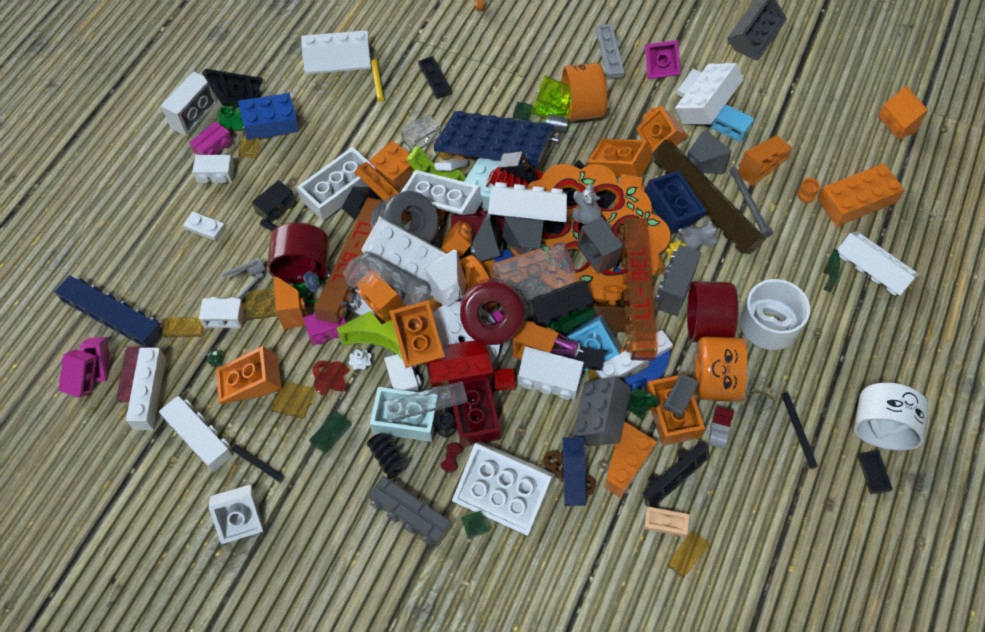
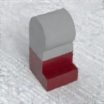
(720, 427)

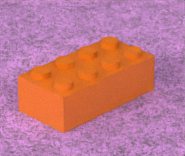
(860, 194)

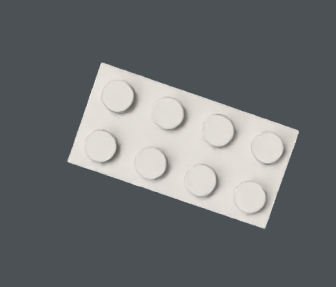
(709, 93)
(331, 185)
(401, 247)

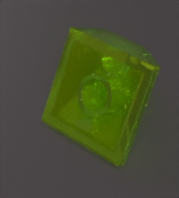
(551, 98)

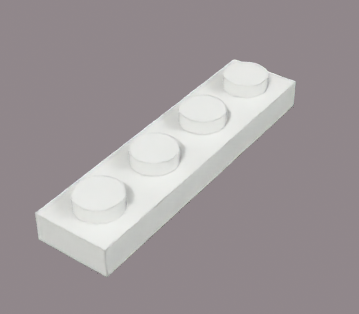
(622, 365)

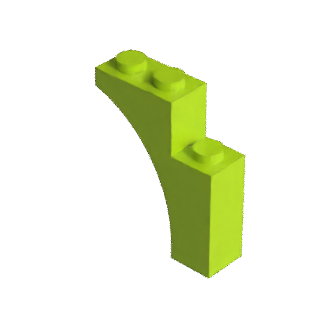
(369, 331)

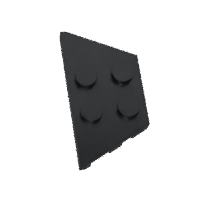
(232, 87)

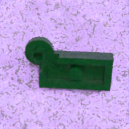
(575, 318)
(640, 403)

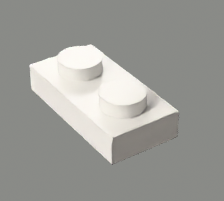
(204, 226)

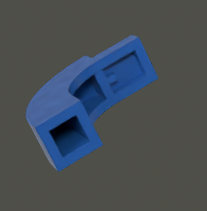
(654, 371)

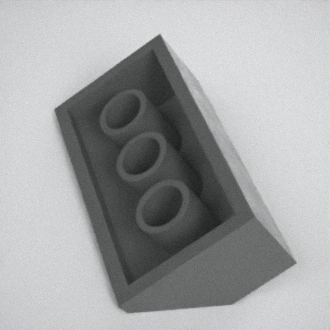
(757, 28)

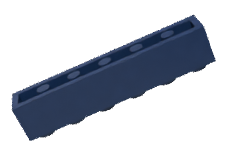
(109, 312)

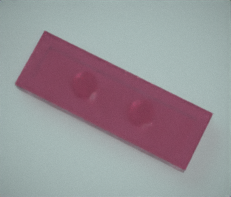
(127, 374)

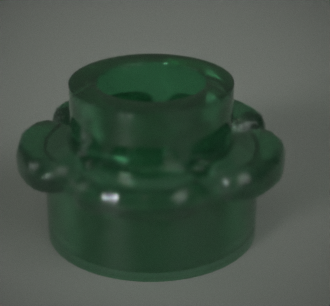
(215, 357)

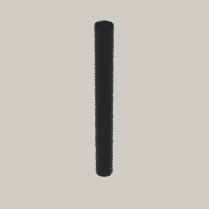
(799, 430)

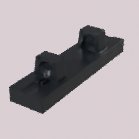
(687, 465)

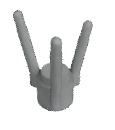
(253, 268)

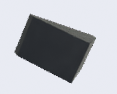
(356, 200)

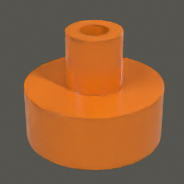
(612, 293)

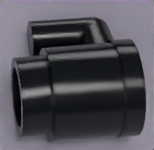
(446, 423)

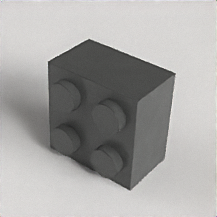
(599, 245)

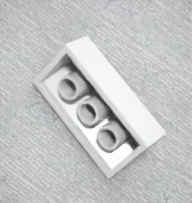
(336, 52)
(446, 192)
(878, 263)

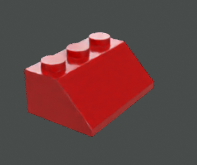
(460, 363)

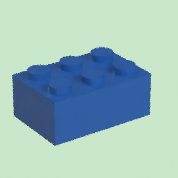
(268, 116)

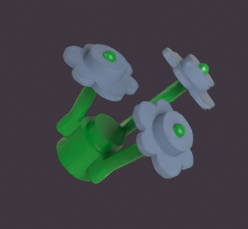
(311, 284)

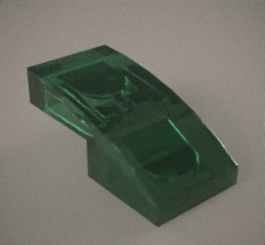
(832, 268)

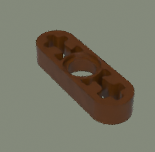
(559, 475)

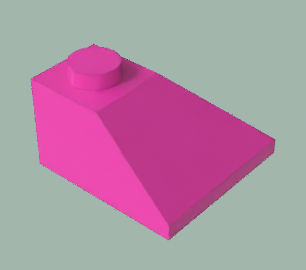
(662, 59)

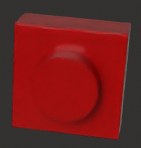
(504, 379)

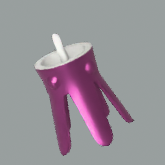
(573, 347)

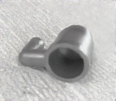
(560, 125)

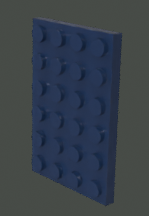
(493, 136)

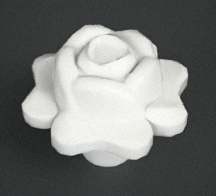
(360, 359)

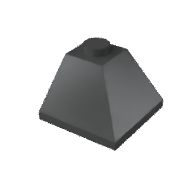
(709, 154)
(523, 233)

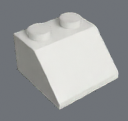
(235, 514)

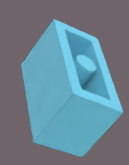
(732, 123)

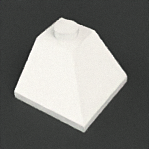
(446, 278)

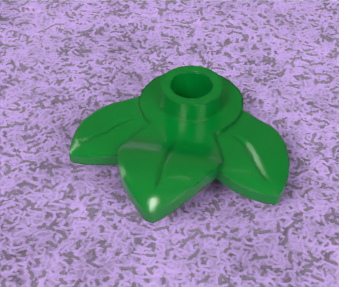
(230, 118)

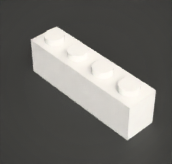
(146, 389)
(196, 433)

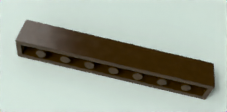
(718, 207)

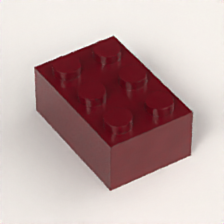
(478, 417)

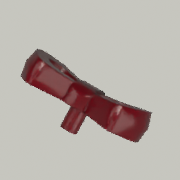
(449, 464)

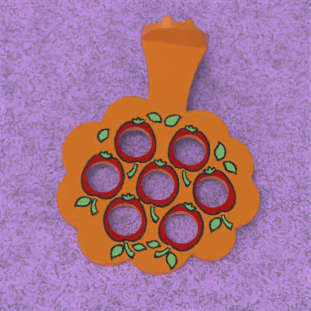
(632, 204)

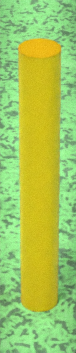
(377, 81)

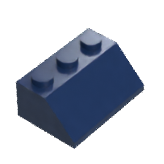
(674, 201)

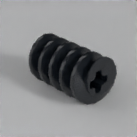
(386, 455)

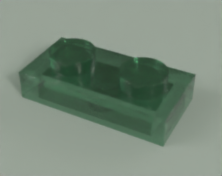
(330, 432)

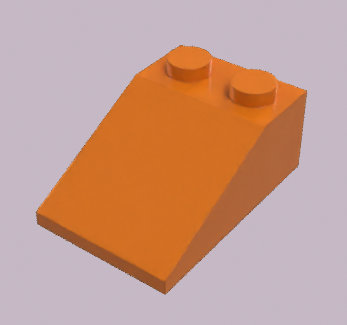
(622, 156)
(417, 334)
(248, 376)

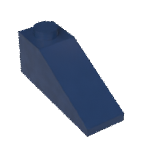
(573, 471)

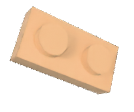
(666, 521)

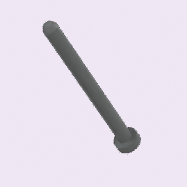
(766, 231)

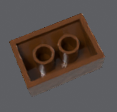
(612, 313)

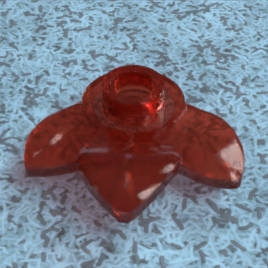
(331, 378)

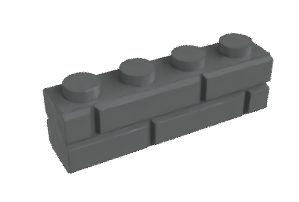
(410, 511)

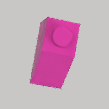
(99, 347)

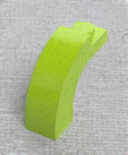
(421, 162)

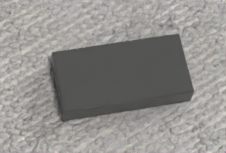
(681, 395)

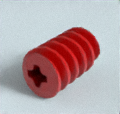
(498, 176)

